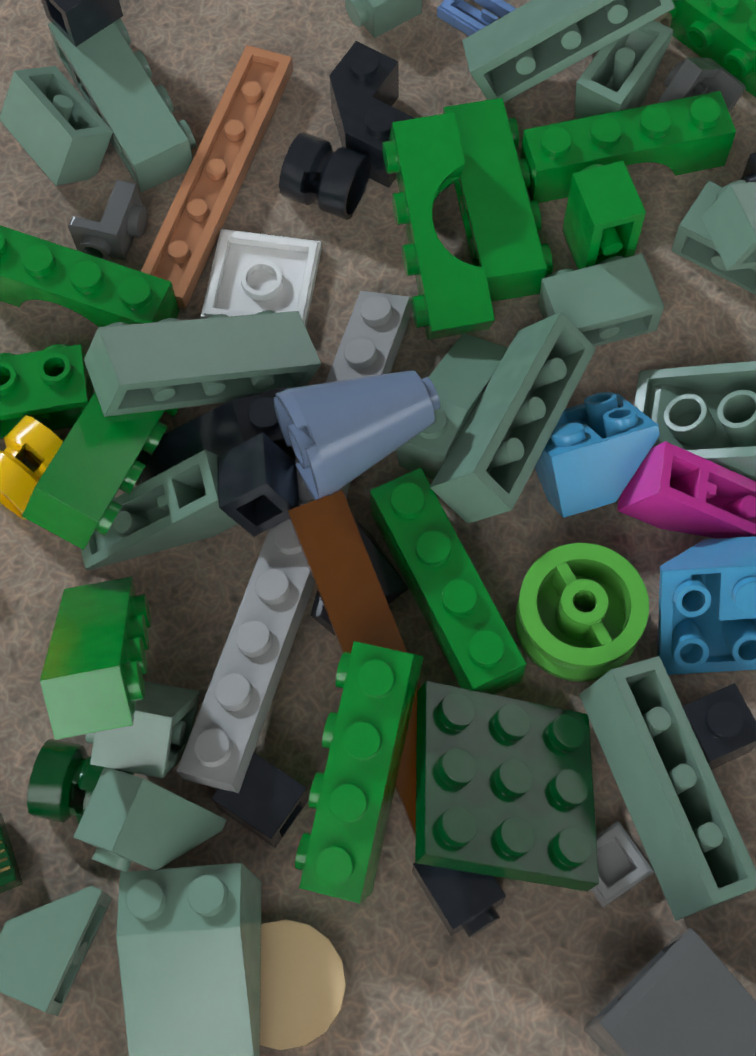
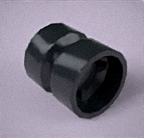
(320, 174)

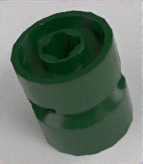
(62, 781)

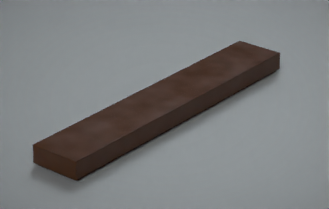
(353, 602)

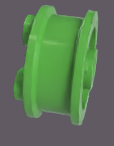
(581, 611)

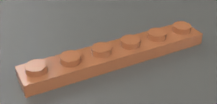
(218, 170)

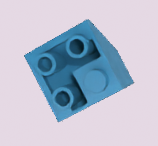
(594, 453)
(709, 608)

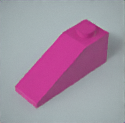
(690, 495)

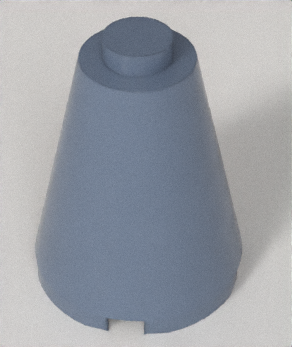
(352, 424)

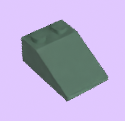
(705, 411)
(191, 960)

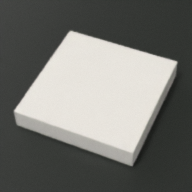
(261, 274)

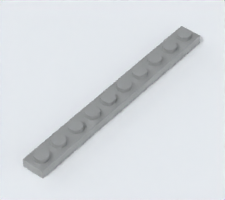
(279, 586)

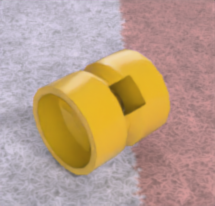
(17, 481)

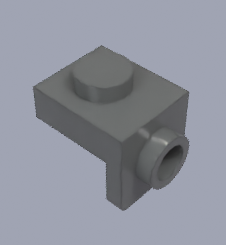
(700, 77)
(119, 224)

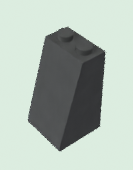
(679, 1007)

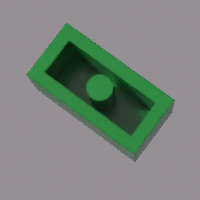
(602, 214)

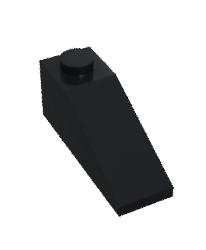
(217, 432)

